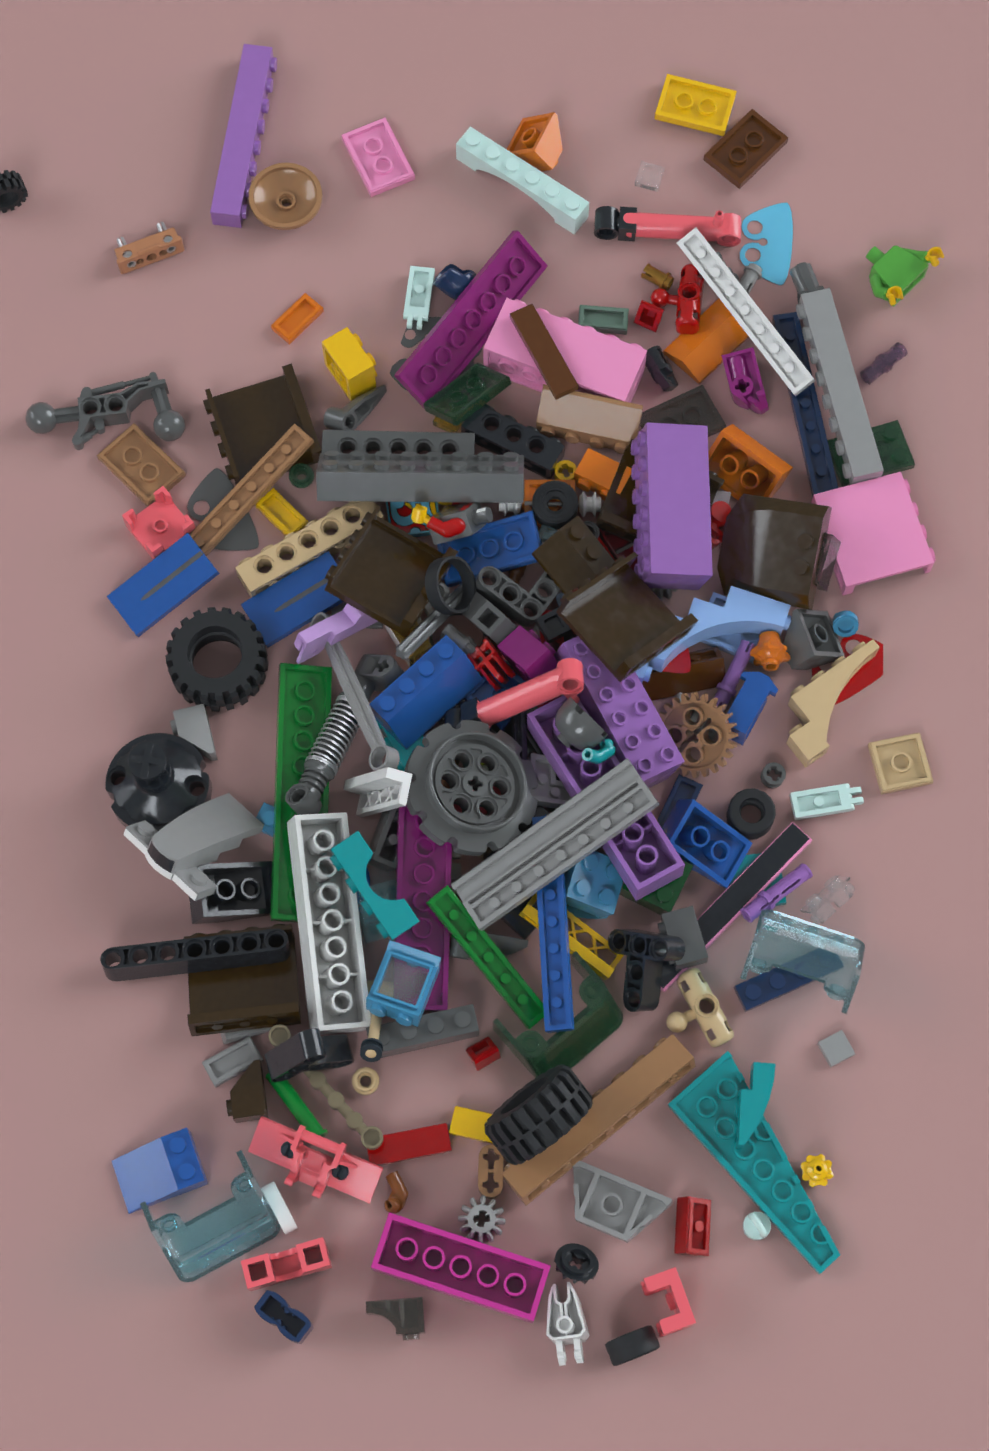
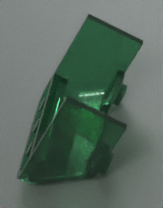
(591, 1028)

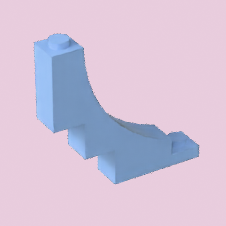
(741, 614)

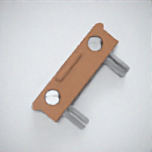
(148, 249)

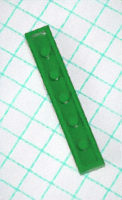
(487, 957)

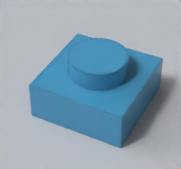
(266, 816)

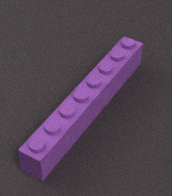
(243, 135)

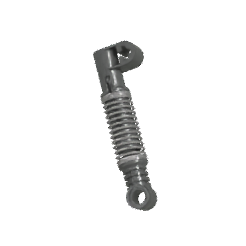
(374, 674)

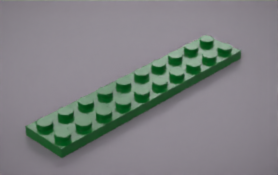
(301, 712)

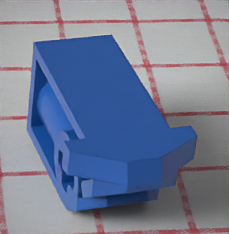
(750, 703)

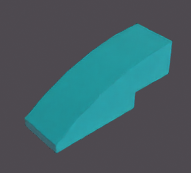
(754, 1101)

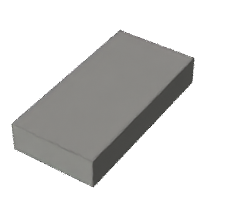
(231, 1061)

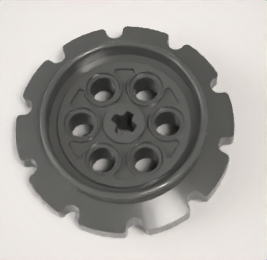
(471, 745)

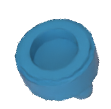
(845, 623)

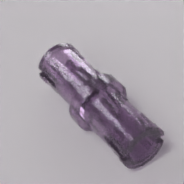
(883, 363)

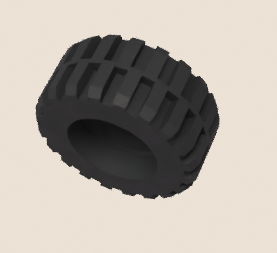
(210, 628)
(538, 1114)

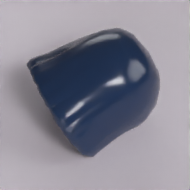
(453, 280)

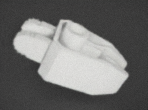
(566, 1323)

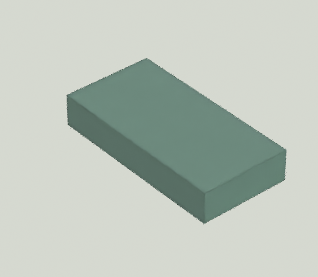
(604, 319)

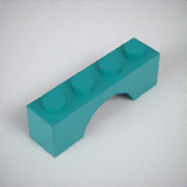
(393, 915)

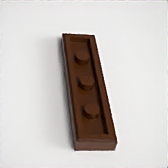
(544, 351)

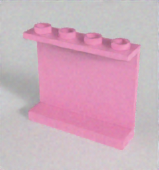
(875, 531)

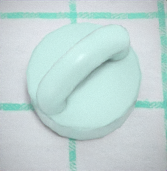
(756, 1225)

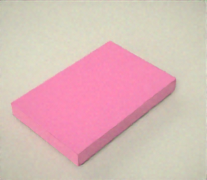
(378, 157)

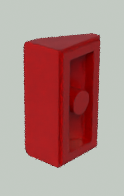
(692, 1226)

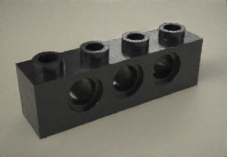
(507, 426)

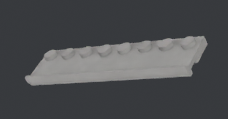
(555, 844)

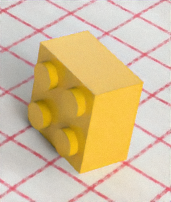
(349, 363)

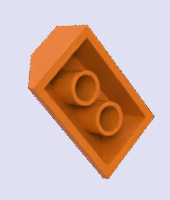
(746, 464)

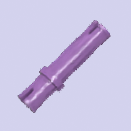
(727, 687)
(768, 898)

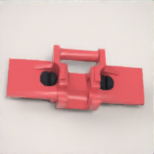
(287, 1149)

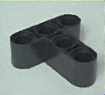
(644, 964)
(308, 1053)

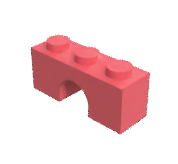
(286, 1265)

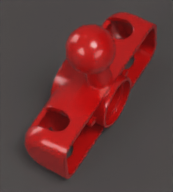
(688, 300)

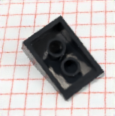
(240, 892)

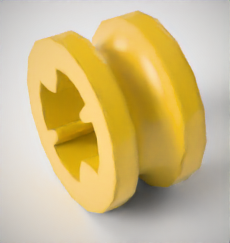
(564, 464)

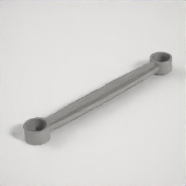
(359, 704)

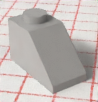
(194, 727)

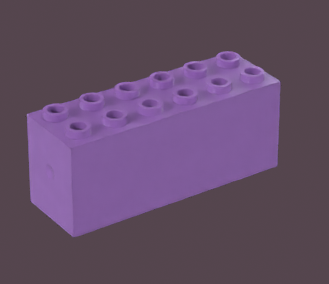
(672, 506)
(625, 715)

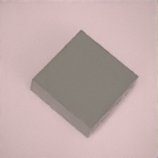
(836, 1048)

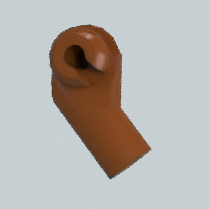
(398, 1194)

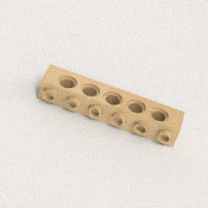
(293, 543)

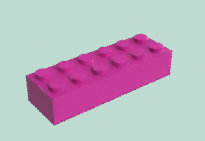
(460, 1267)

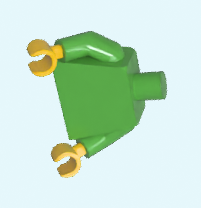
(899, 270)

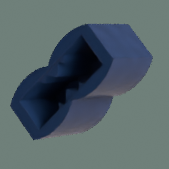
(289, 1321)

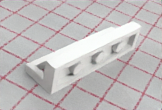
(380, 790)

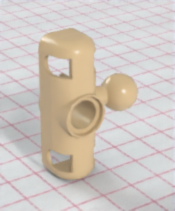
(698, 992)

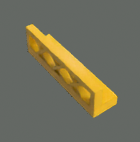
(600, 967)

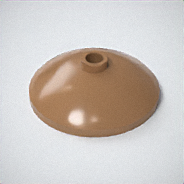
(282, 185)

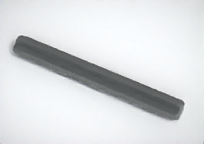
(428, 626)

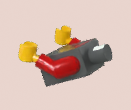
(453, 521)

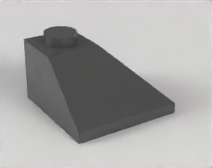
(811, 640)

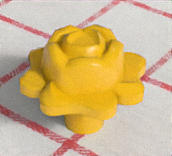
(816, 1170)

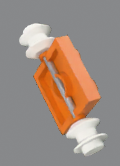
(585, 503)

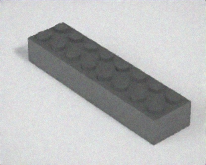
(420, 477)

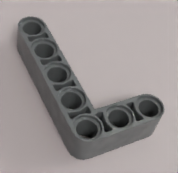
(521, 598)

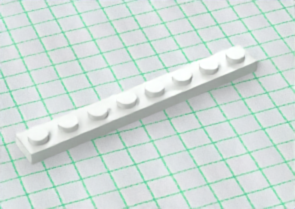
(746, 311)

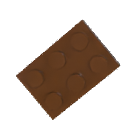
(745, 148)

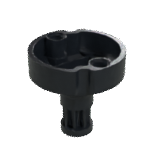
(158, 780)

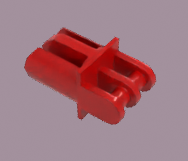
(489, 662)

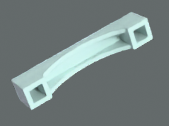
(486, 155)

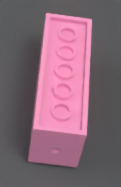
(596, 360)

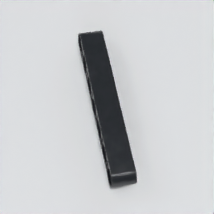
(184, 948)

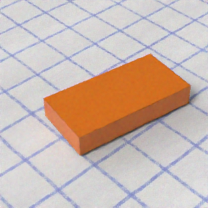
(297, 318)

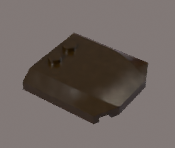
(773, 548)

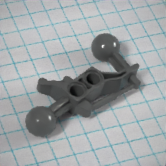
(167, 425)

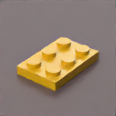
(695, 105)

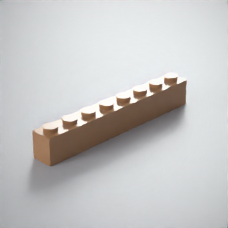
(610, 1111)

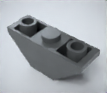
(489, 619)

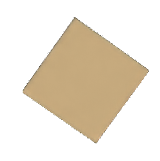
(900, 763)

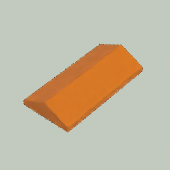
(701, 352)

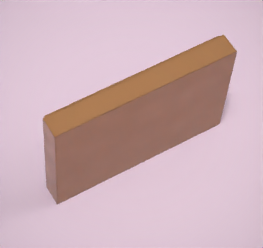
(140, 464)

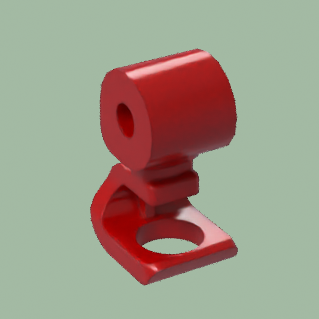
(719, 513)

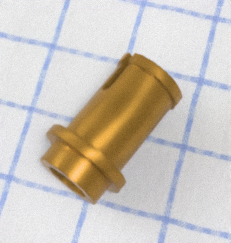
(657, 277)

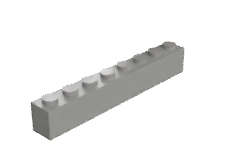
(840, 386)

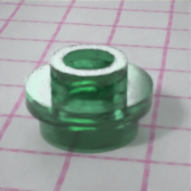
(301, 469)

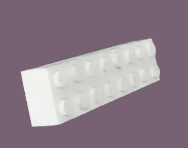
(327, 926)

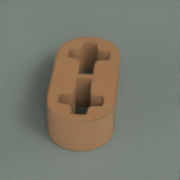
(483, 1172)

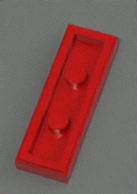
(412, 1144)

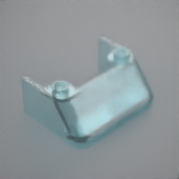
(806, 951)
(220, 1232)

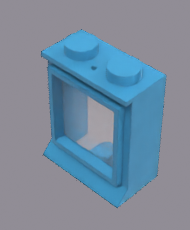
(403, 984)

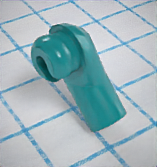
(598, 756)

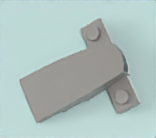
(194, 841)

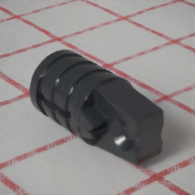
(660, 369)

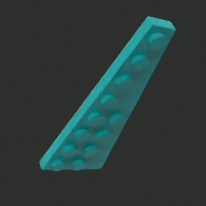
(760, 1166)

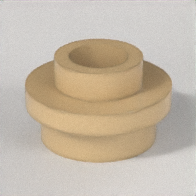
(365, 1072)

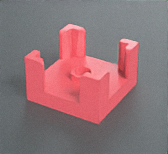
(158, 524)
(675, 1298)

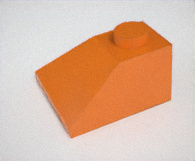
(538, 141)

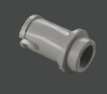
(751, 275)

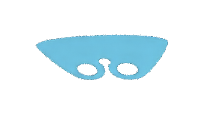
(778, 232)

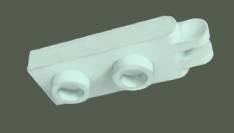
(418, 295)
(824, 801)

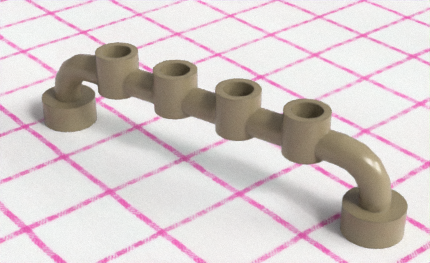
(370, 1136)

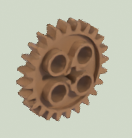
(710, 752)

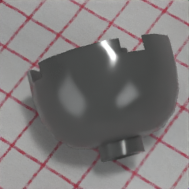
(577, 727)

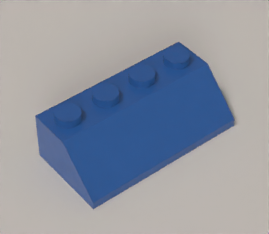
(425, 692)

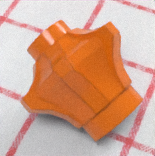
(769, 651)

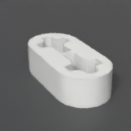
(279, 1207)

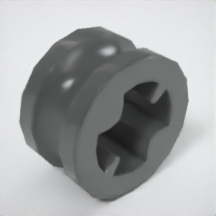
(767, 780)

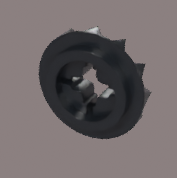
(580, 1255)

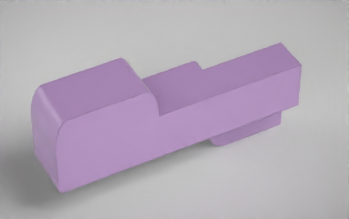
(332, 629)

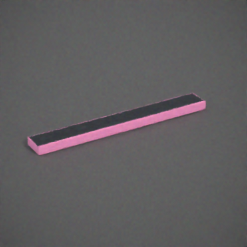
(744, 890)

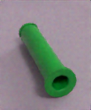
(297, 1106)

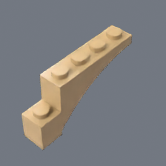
(816, 702)

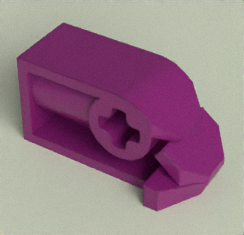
(744, 373)

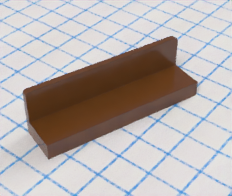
(705, 673)

